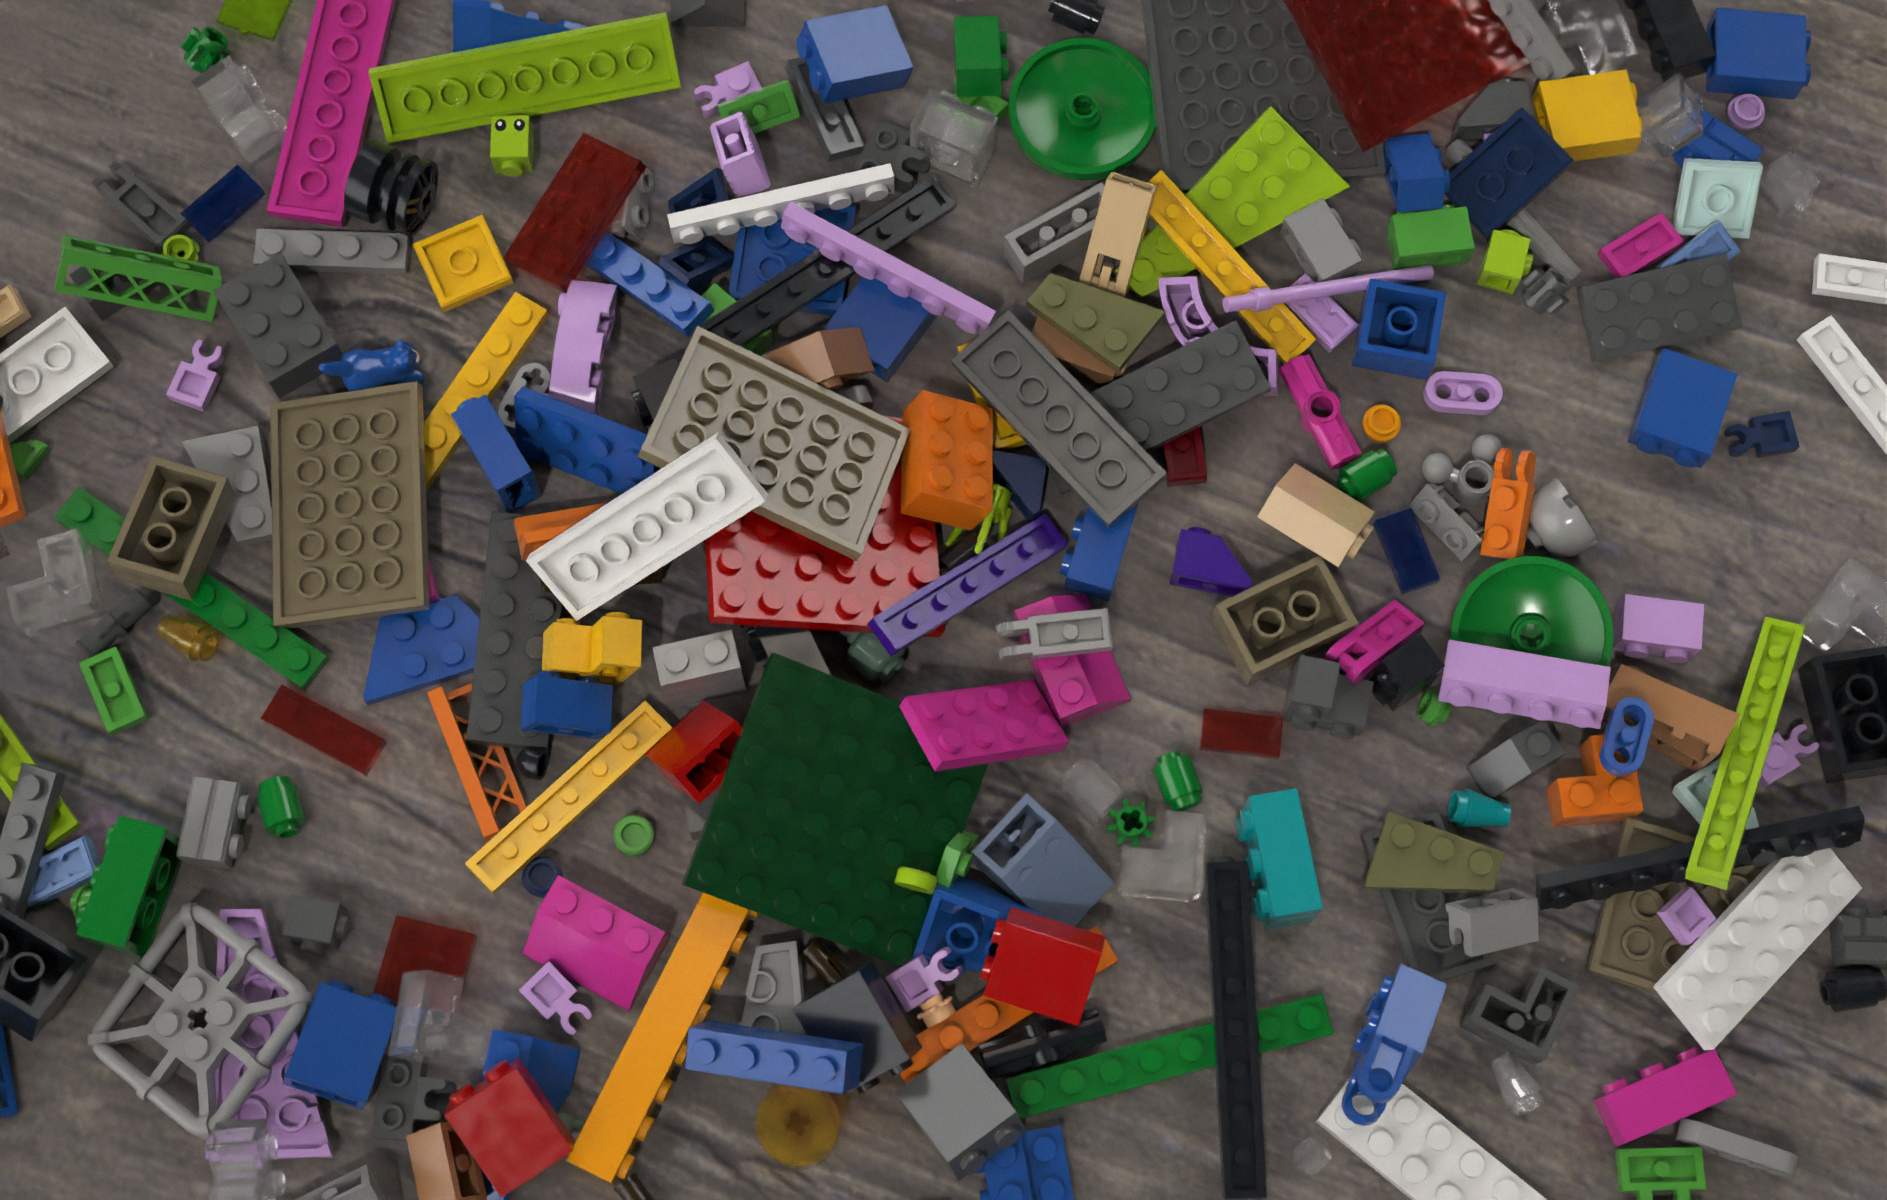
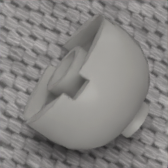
(1558, 522)

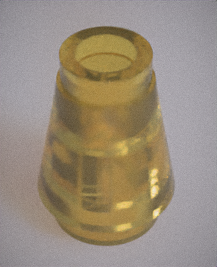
(191, 638)

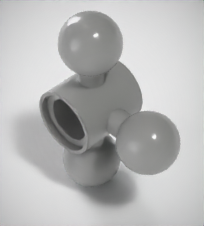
(1439, 468)

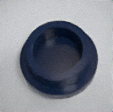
(540, 876)

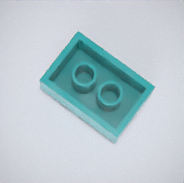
(1279, 859)

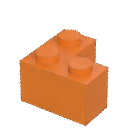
(1596, 795)

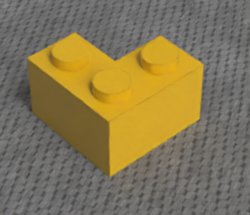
(603, 651)

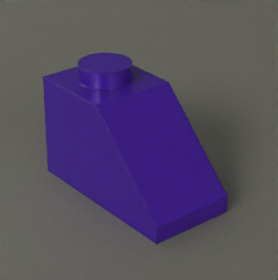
(1207, 564)

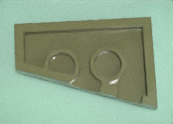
(1095, 319)
(1427, 858)

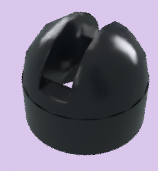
(533, 762)

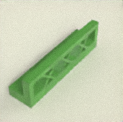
(142, 265)

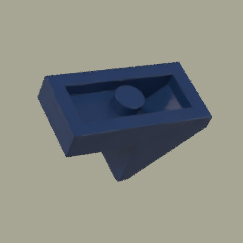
(697, 263)

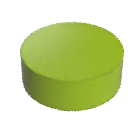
(916, 880)

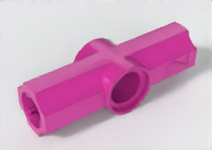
(1329, 432)

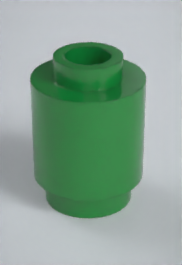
(1367, 474)
(1178, 781)
(280, 807)

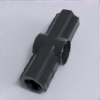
(1041, 1044)

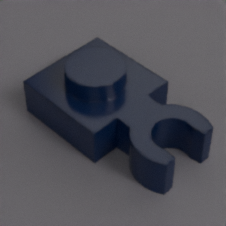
(1767, 434)

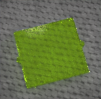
(254, 17)

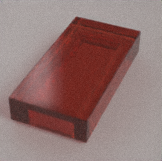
(1241, 733)

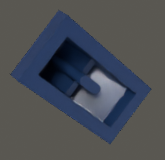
(705, 191)
(1023, 478)

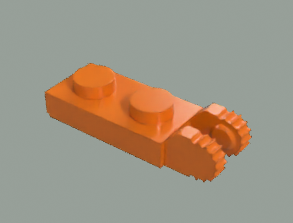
(1509, 506)

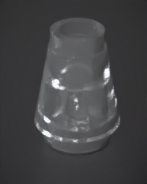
(1517, 1086)

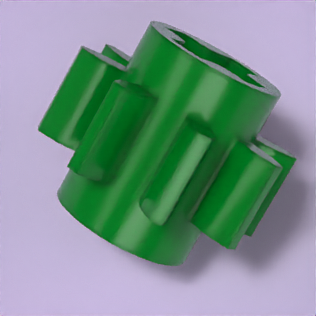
(204, 48)
(1124, 815)

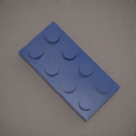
(579, 442)

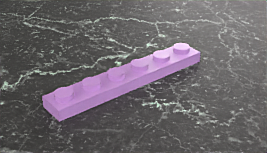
(874, 263)

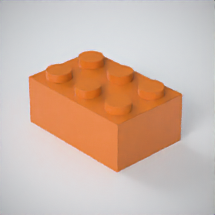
(947, 460)

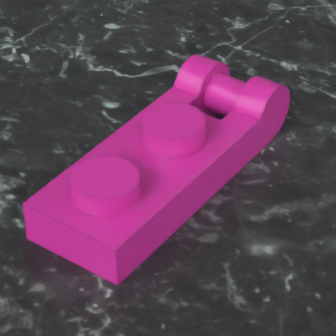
(1375, 640)

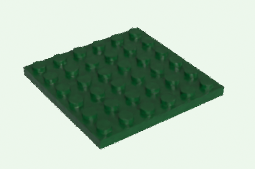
(826, 810)

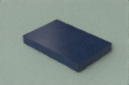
(1506, 172)

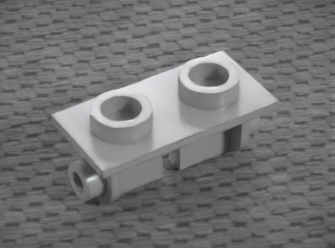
(633, 213)
(1437, 511)

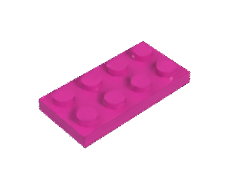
(983, 724)

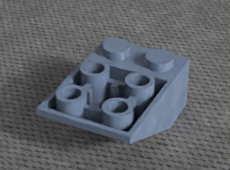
(1041, 864)

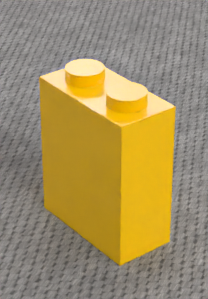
(1590, 114)

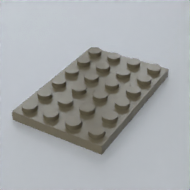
(804, 444)
(349, 506)

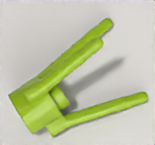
(1000, 512)

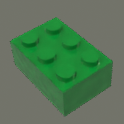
(130, 887)

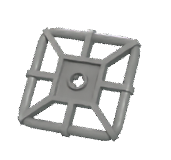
(226, 1016)

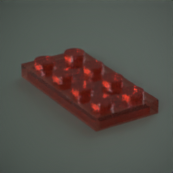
(574, 212)

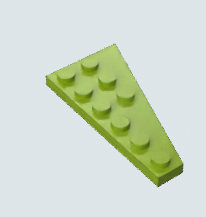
(1244, 194)

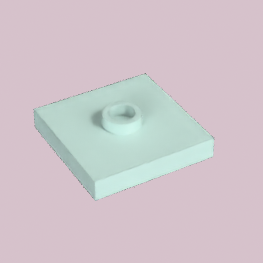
(1717, 192)

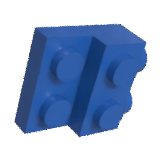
(1029, 1169)

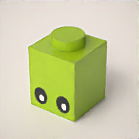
(512, 145)

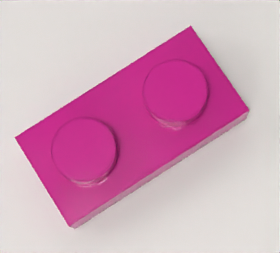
(1640, 247)

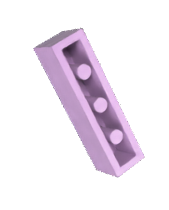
(1524, 684)

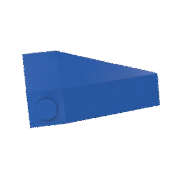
(485, 24)
(965, 922)
(548, 1063)

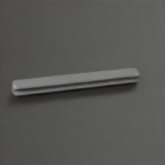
(1527, 227)

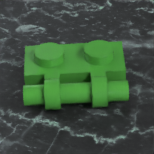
(1660, 1170)

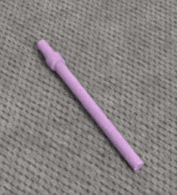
(1263, 298)

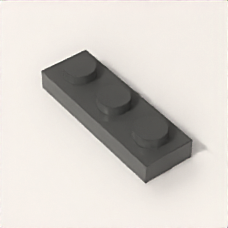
(829, 121)

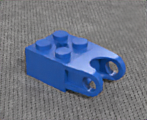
(1391, 1039)

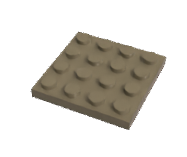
(1630, 937)

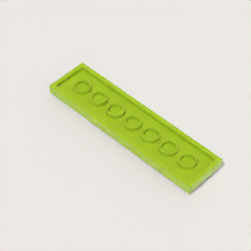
(525, 77)

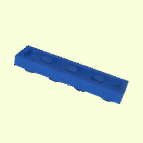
(649, 284)

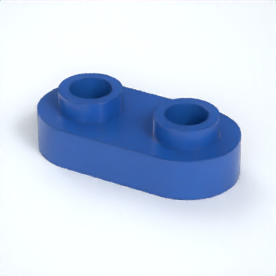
(1626, 739)

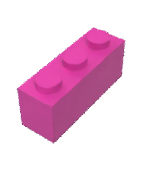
(1664, 1095)

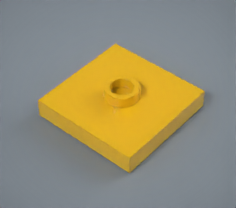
(463, 263)

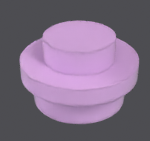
(1745, 112)

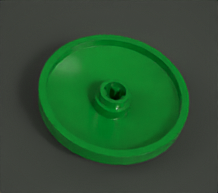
(1082, 109)
(1536, 609)

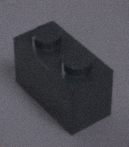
(1406, 673)

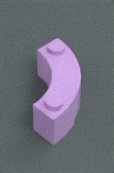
(1190, 321)
(581, 339)

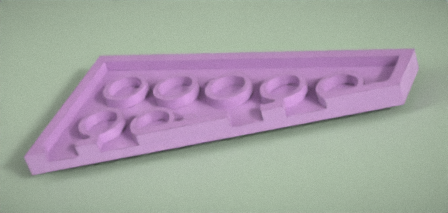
(289, 1112)

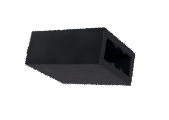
(863, 1012)

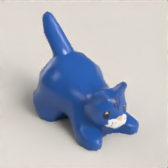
(376, 368)

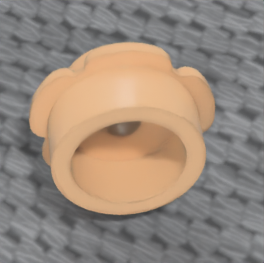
(936, 1010)

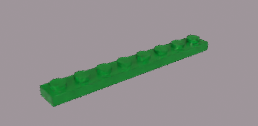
(212, 602)
(1159, 1059)

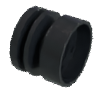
(391, 188)

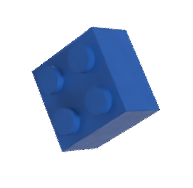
(1399, 329)

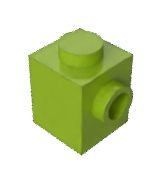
(1505, 261)

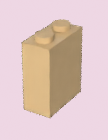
(1317, 515)

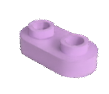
(1461, 392)

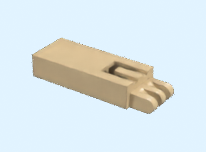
(1118, 232)

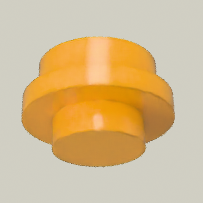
(1381, 423)

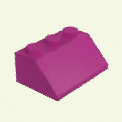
(1079, 683)
(594, 943)

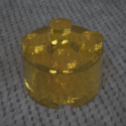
(786, 1146)

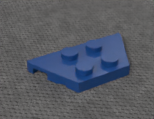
(422, 649)

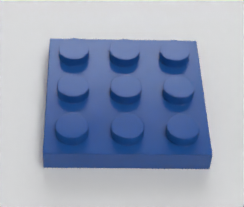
(768, 251)

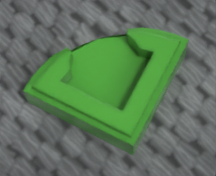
(28, 456)

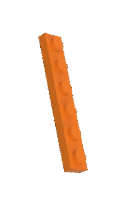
(978, 1024)

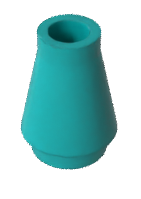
(1477, 810)

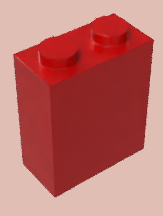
(697, 751)
(1042, 965)
(508, 1126)

